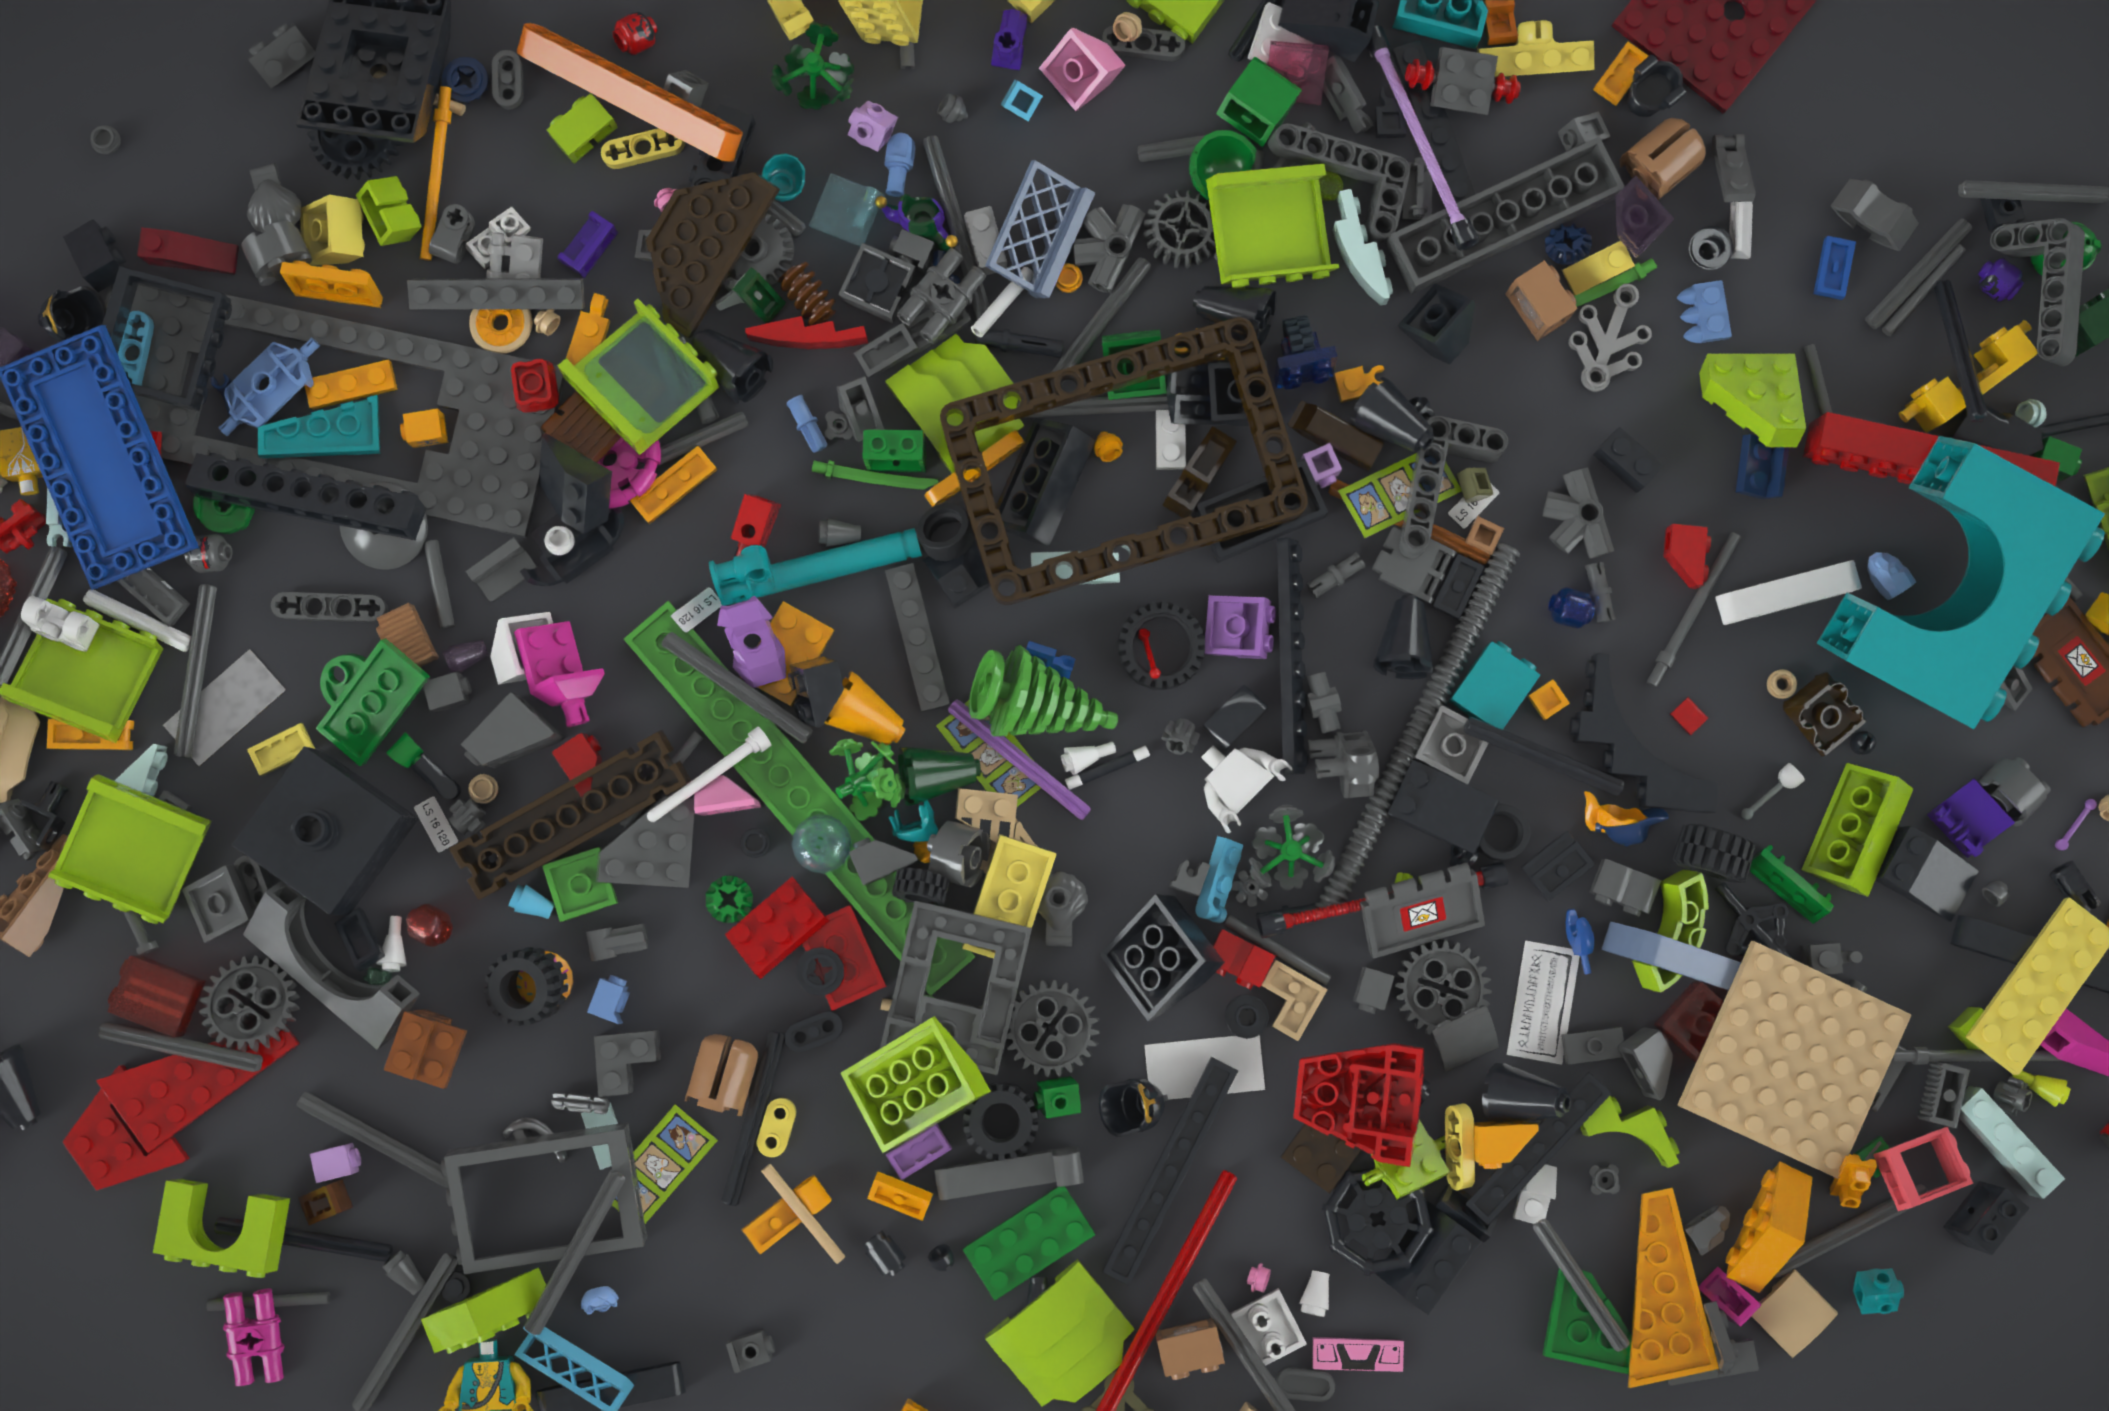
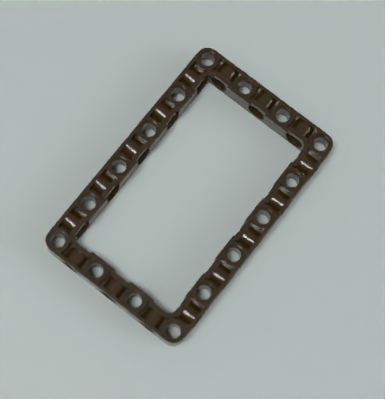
(1102, 377)

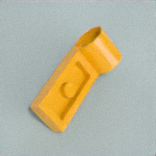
(781, 1219)

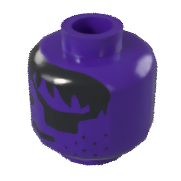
(2000, 279)

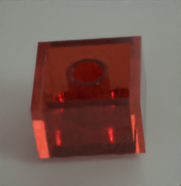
(1691, 1018)

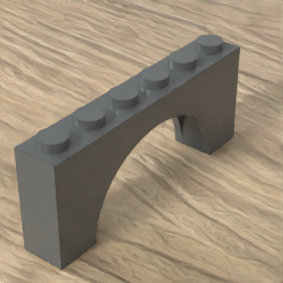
(282, 935)

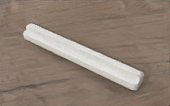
(137, 620)

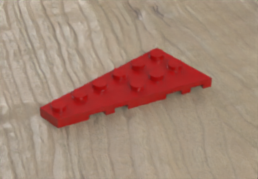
(177, 1090)

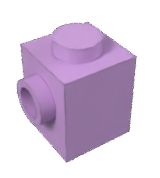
(1323, 465)

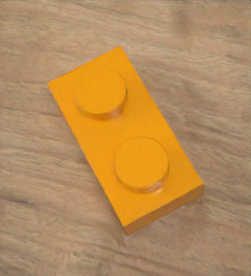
(900, 1196)

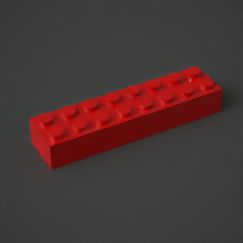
(1891, 449)

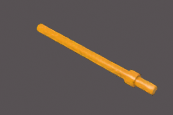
(442, 117)

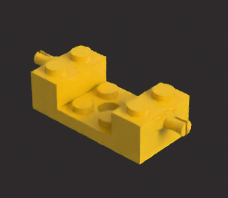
(1999, 356)

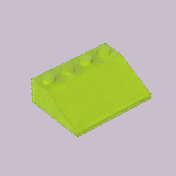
(913, 1084)

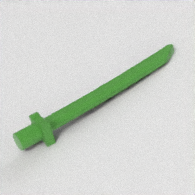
(1637, 272)
(831, 470)

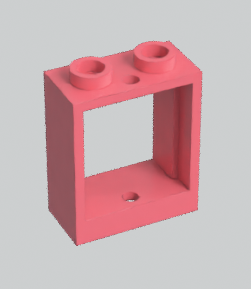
(1899, 1180)

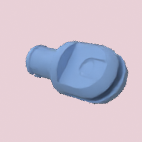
(899, 161)

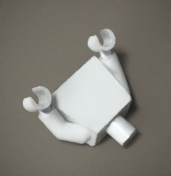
(1237, 780)

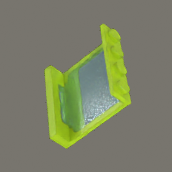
(642, 378)

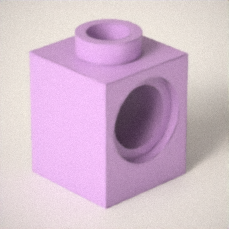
(335, 1162)

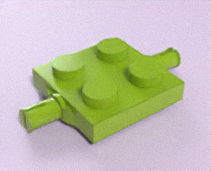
(1424, 1168)

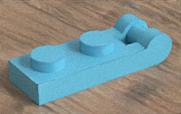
(1219, 880)

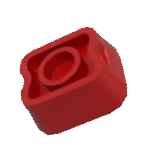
(534, 385)

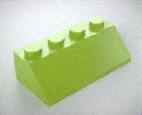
(1857, 828)

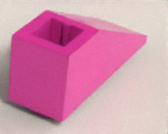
(2078, 1044)

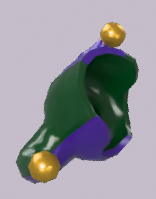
(920, 217)

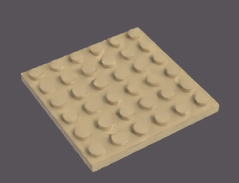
(1794, 1059)

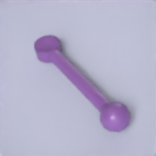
(2062, 844)

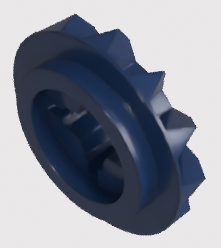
(468, 67)
(1560, 252)

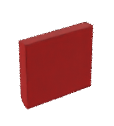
(1689, 716)

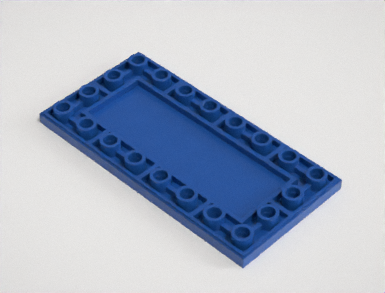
(98, 457)

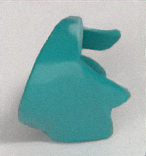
(917, 830)

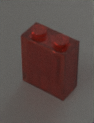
(155, 995)

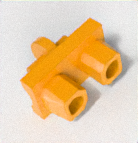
(1853, 1180)

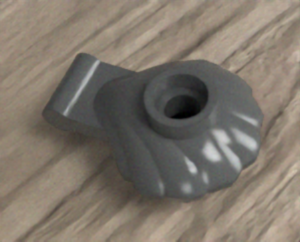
(270, 200)
(1060, 905)

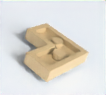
(1301, 998)

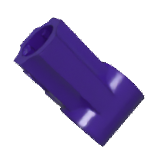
(1008, 42)

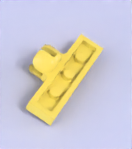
(1540, 54)

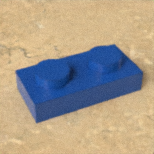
(1834, 267)

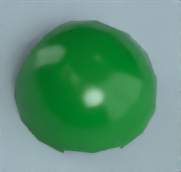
(1219, 153)

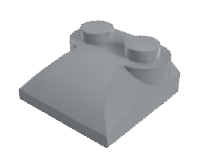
(1449, 747)

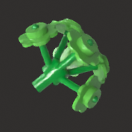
(881, 779)

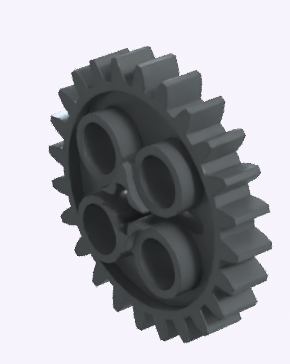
(1450, 963)
(231, 1027)
(1073, 1043)

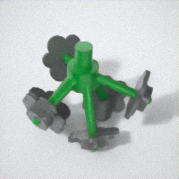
(1305, 839)

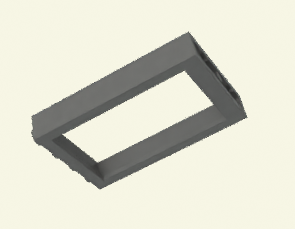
(622, 1160)

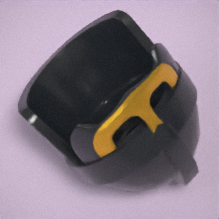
(71, 312)
(1131, 1106)

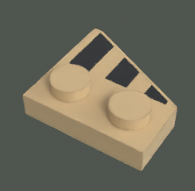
(987, 811)

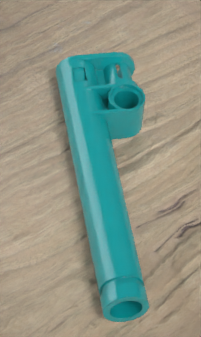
(754, 574)

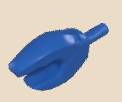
(1580, 937)

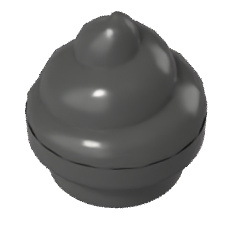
(952, 109)

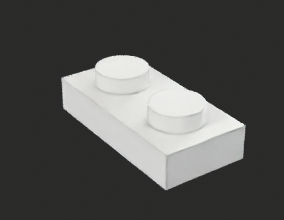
(1169, 443)

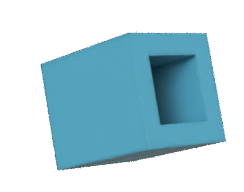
(1021, 100)

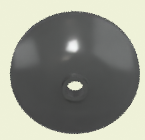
(383, 550)

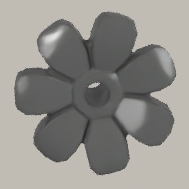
(1244, 891)

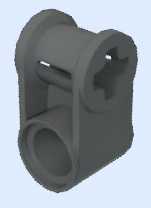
(450, 237)

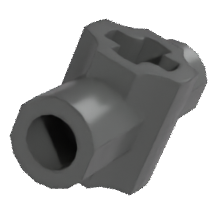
(1323, 702)

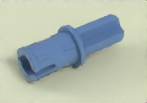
(807, 423)

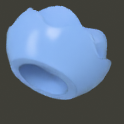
(599, 1299)

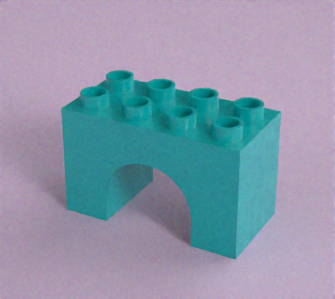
(2019, 553)

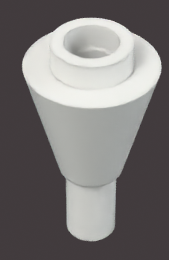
(1078, 758)
(393, 947)

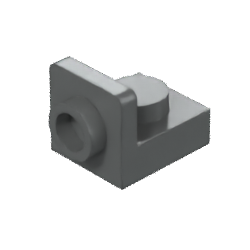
(1583, 130)

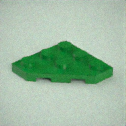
(1576, 1336)

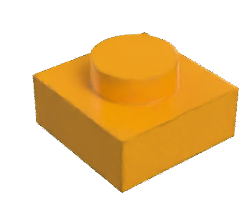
(1548, 699)

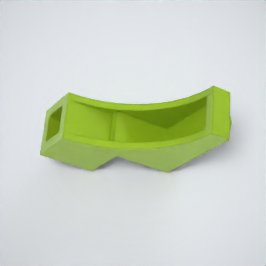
(1643, 1123)

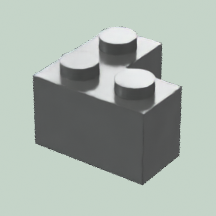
(615, 1057)

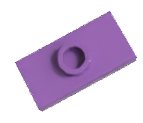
(919, 1151)

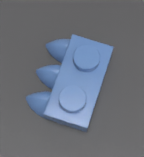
(1708, 312)

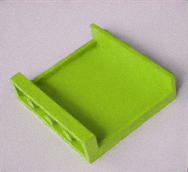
(1269, 225)
(91, 687)
(130, 849)

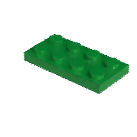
(1028, 1241)

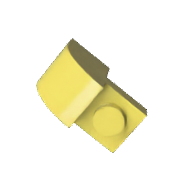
(791, 16)

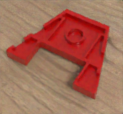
(109, 1149)

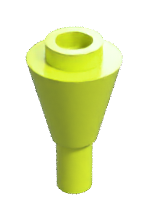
(2049, 1088)

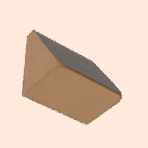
(1484, 535)

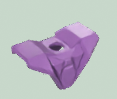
(757, 664)

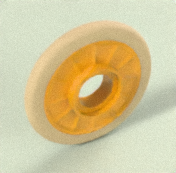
(505, 340)

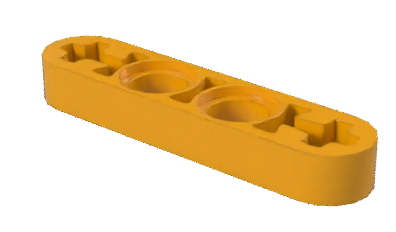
(991, 456)

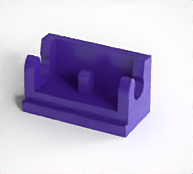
(588, 244)

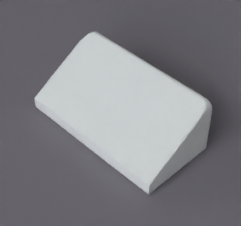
(1741, 229)

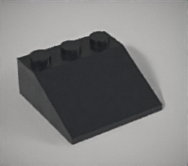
(1161, 956)

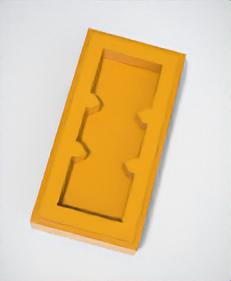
(1620, 74)

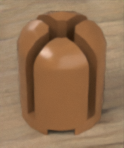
(1665, 156)
(709, 1071)

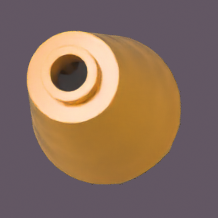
(865, 713)

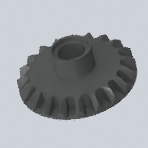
(774, 254)

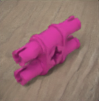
(263, 1327)

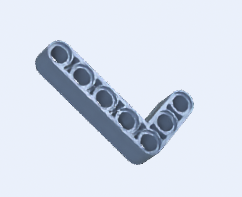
(1670, 955)

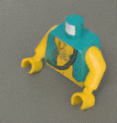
(489, 1383)

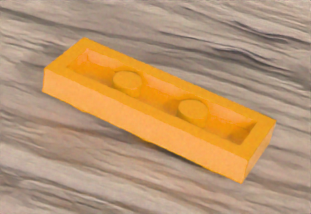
(351, 384)
(674, 484)

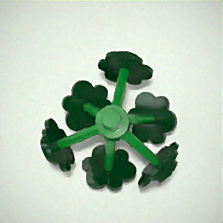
(805, 62)

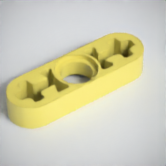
(623, 158)
(1461, 1164)

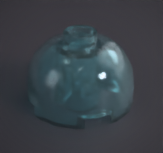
(834, 846)

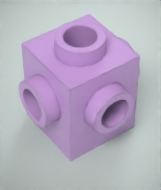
(871, 125)

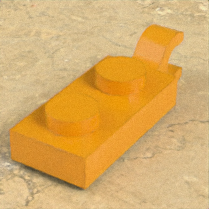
(590, 330)

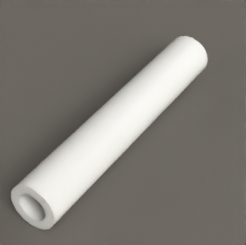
(1000, 304)

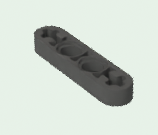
(329, 610)

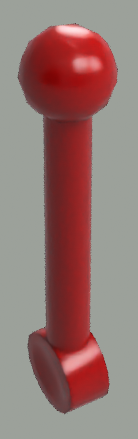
(1144, 635)

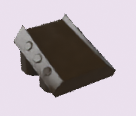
(1824, 713)

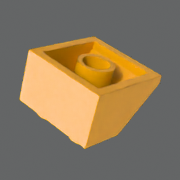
(1501, 1142)

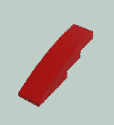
(794, 334)

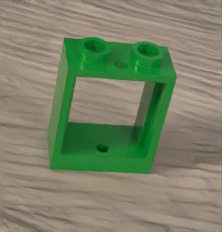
(886, 446)

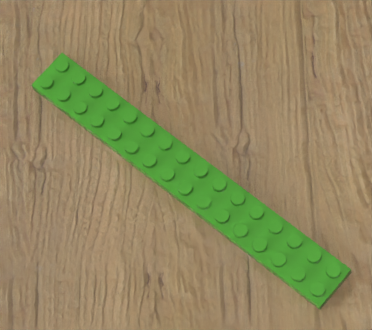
(783, 783)

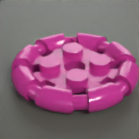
(625, 471)

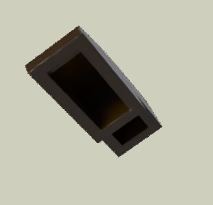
(1199, 473)

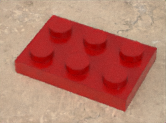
(776, 927)
(846, 938)

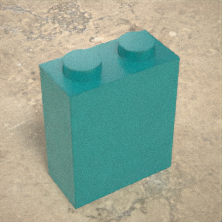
(1495, 685)

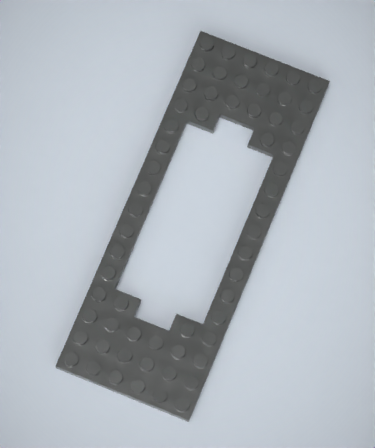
(494, 450)

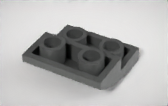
(1465, 1038)

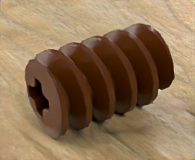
(807, 295)

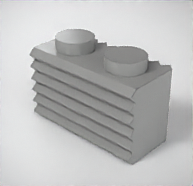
(983, 235)

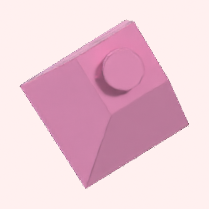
(1081, 67)
(723, 796)

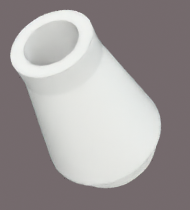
(1316, 1295)

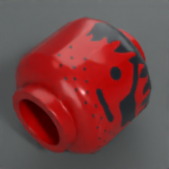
(635, 33)

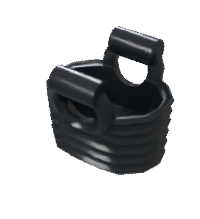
(1655, 87)

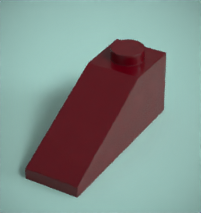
(186, 251)

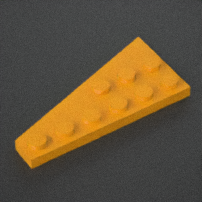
(1668, 1314)

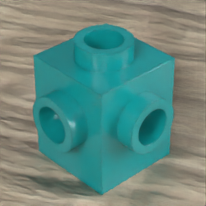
(1877, 1291)

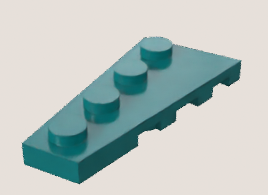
(333, 432)

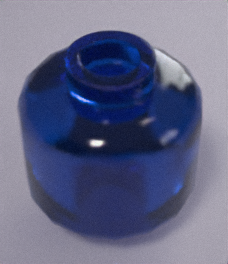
(1571, 608)

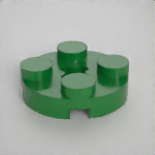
(221, 522)

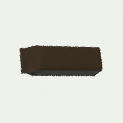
(1344, 438)

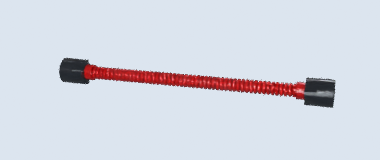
(1276, 923)

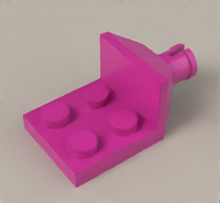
(556, 669)

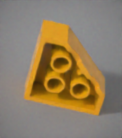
(1771, 1228)

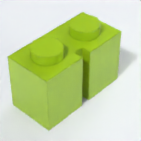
(579, 125)
(387, 210)

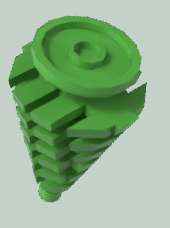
(1031, 697)

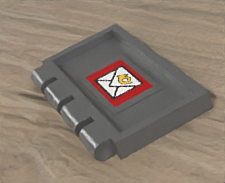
(1422, 911)

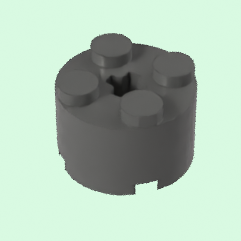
(276, 245)
(2015, 788)
(958, 853)

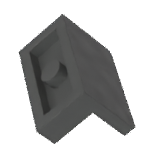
(501, 569)

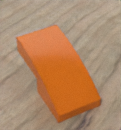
(1500, 22)

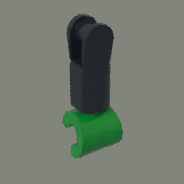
(409, 753)

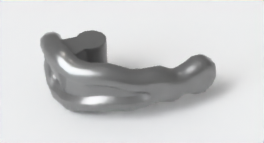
(520, 1130)

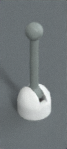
(1788, 777)

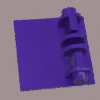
(1971, 818)

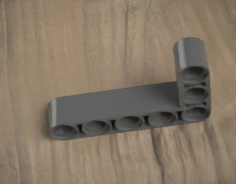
(1353, 168)
(2053, 279)
(1432, 473)
(1026, 1170)

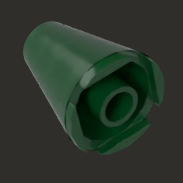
(934, 772)

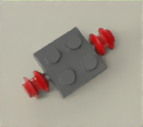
(1463, 81)

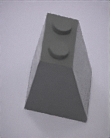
(509, 734)

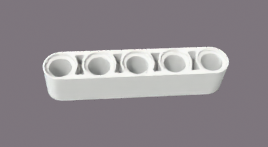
(1788, 592)

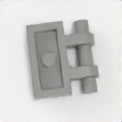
(524, 255)

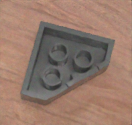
(651, 851)

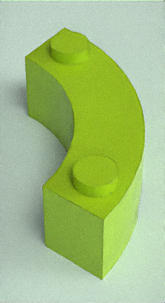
(1682, 920)

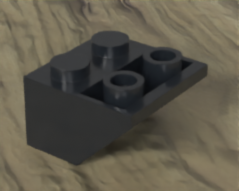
(816, 687)

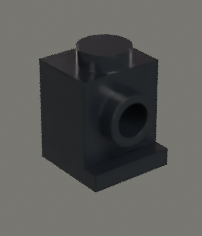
(1997, 215)

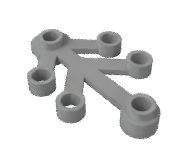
(1607, 342)

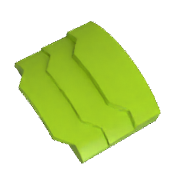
(947, 375)
(1063, 1338)

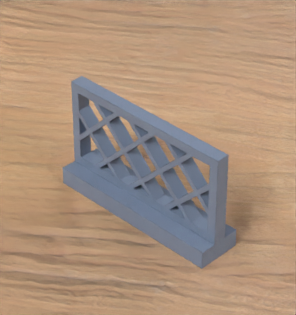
(1061, 239)

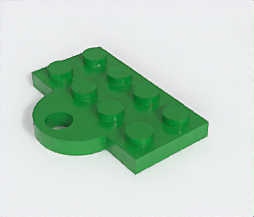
(368, 699)

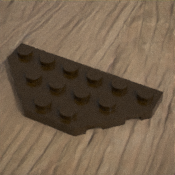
(701, 242)

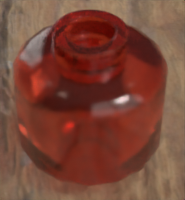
(429, 925)

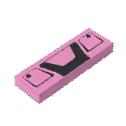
(1357, 1354)

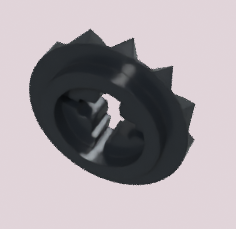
(807, 964)

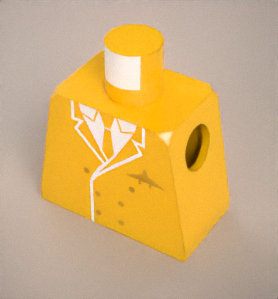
(18, 461)

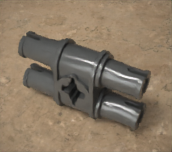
(948, 307)

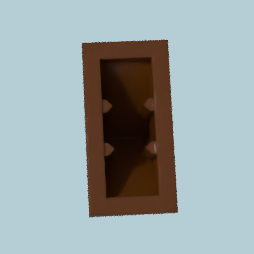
(325, 1202)

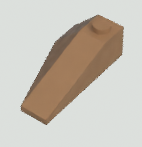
(32, 905)

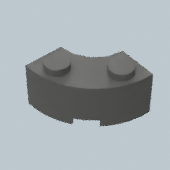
(1887, 220)

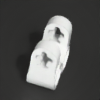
(59, 624)

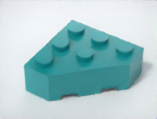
(1444, 20)

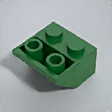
(1259, 101)

